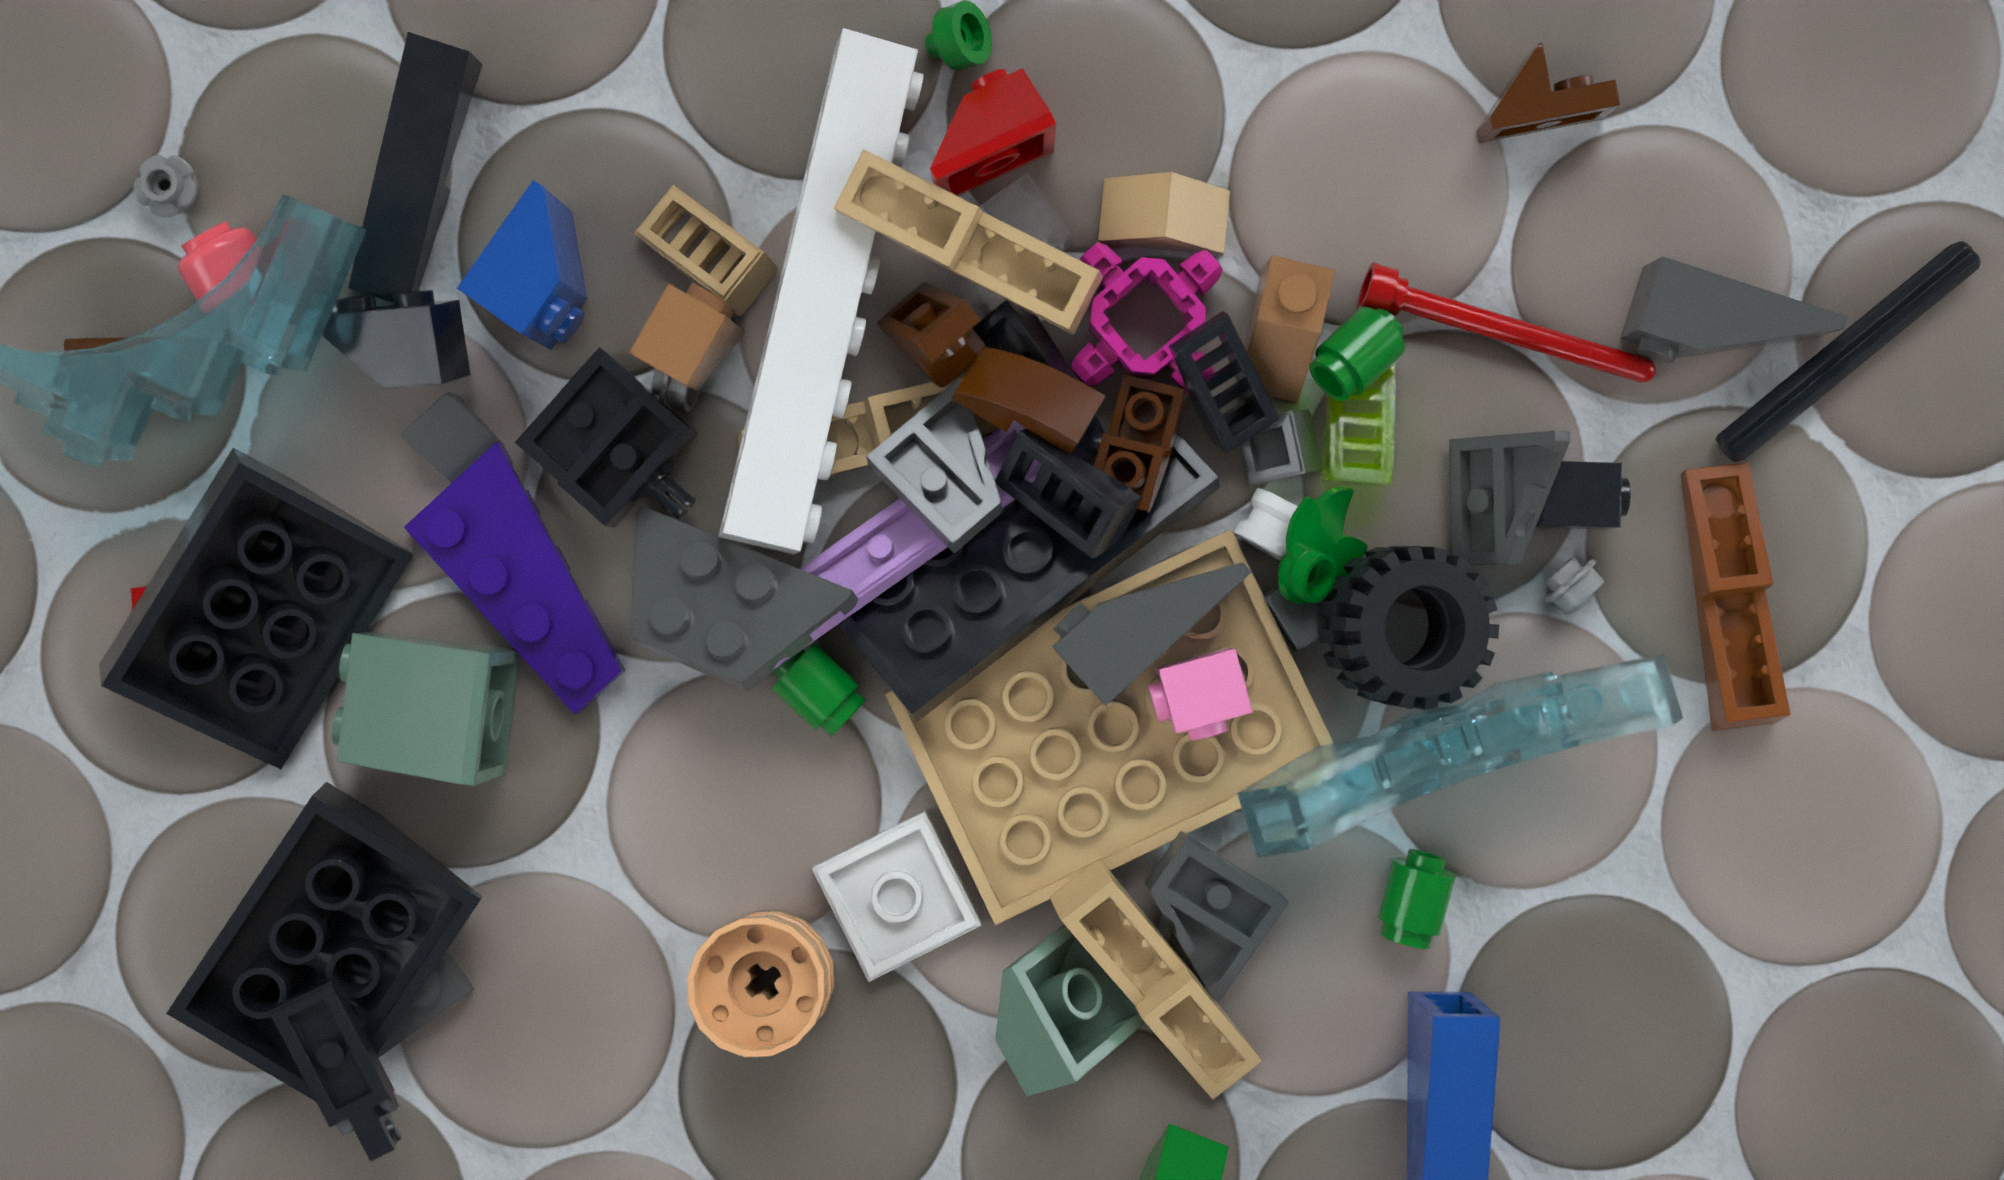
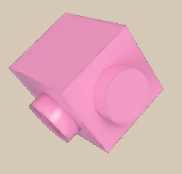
(1200, 693)

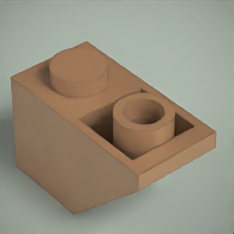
(688, 335)

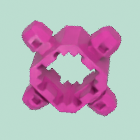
(1196, 276)

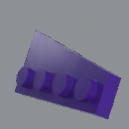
(504, 560)

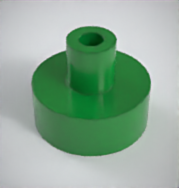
(960, 36)

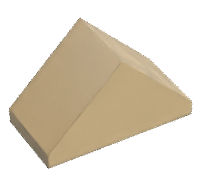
(1164, 213)

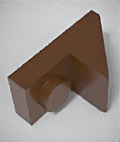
(1532, 107)
(934, 332)

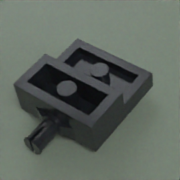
(610, 442)

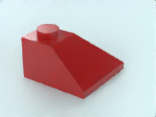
(993, 132)

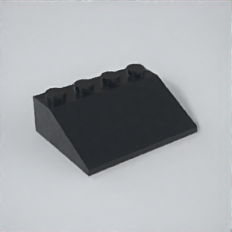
(253, 611)
(332, 901)

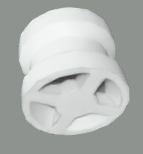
(1266, 523)

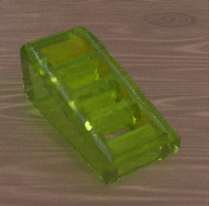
(1381, 471)

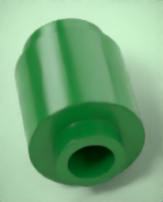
(1357, 353)
(817, 689)
(1416, 899)

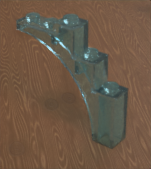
(259, 316)
(1441, 746)

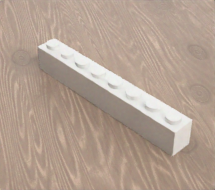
(818, 302)

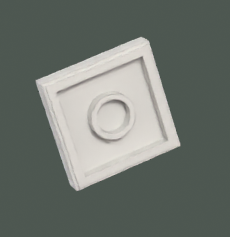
(897, 895)

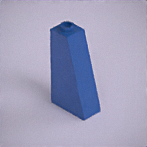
(1450, 1085)

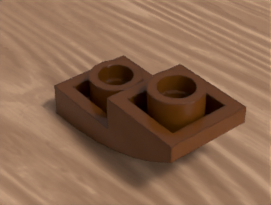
(1040, 398)
(1142, 435)

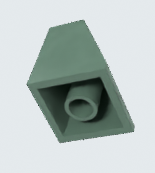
(426, 707)

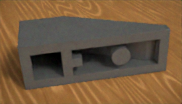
(1699, 312)
(1132, 631)

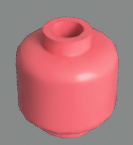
(213, 256)

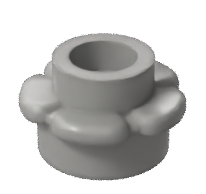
(182, 190)
(674, 393)
(1572, 584)

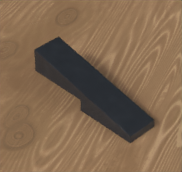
(412, 166)

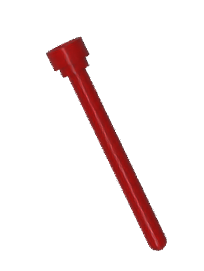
(1387, 291)

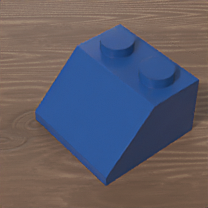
(532, 270)

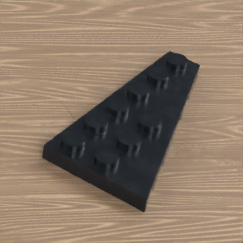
(1000, 587)

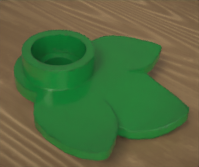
(1317, 547)

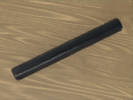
(1848, 351)

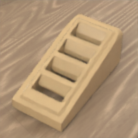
(736, 277)

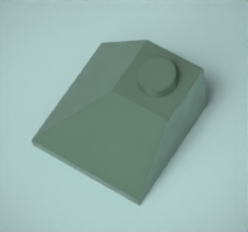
(1060, 1014)

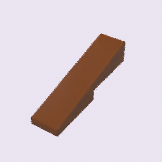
(1731, 598)

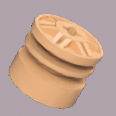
(730, 1005)

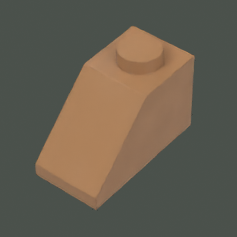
(1287, 324)

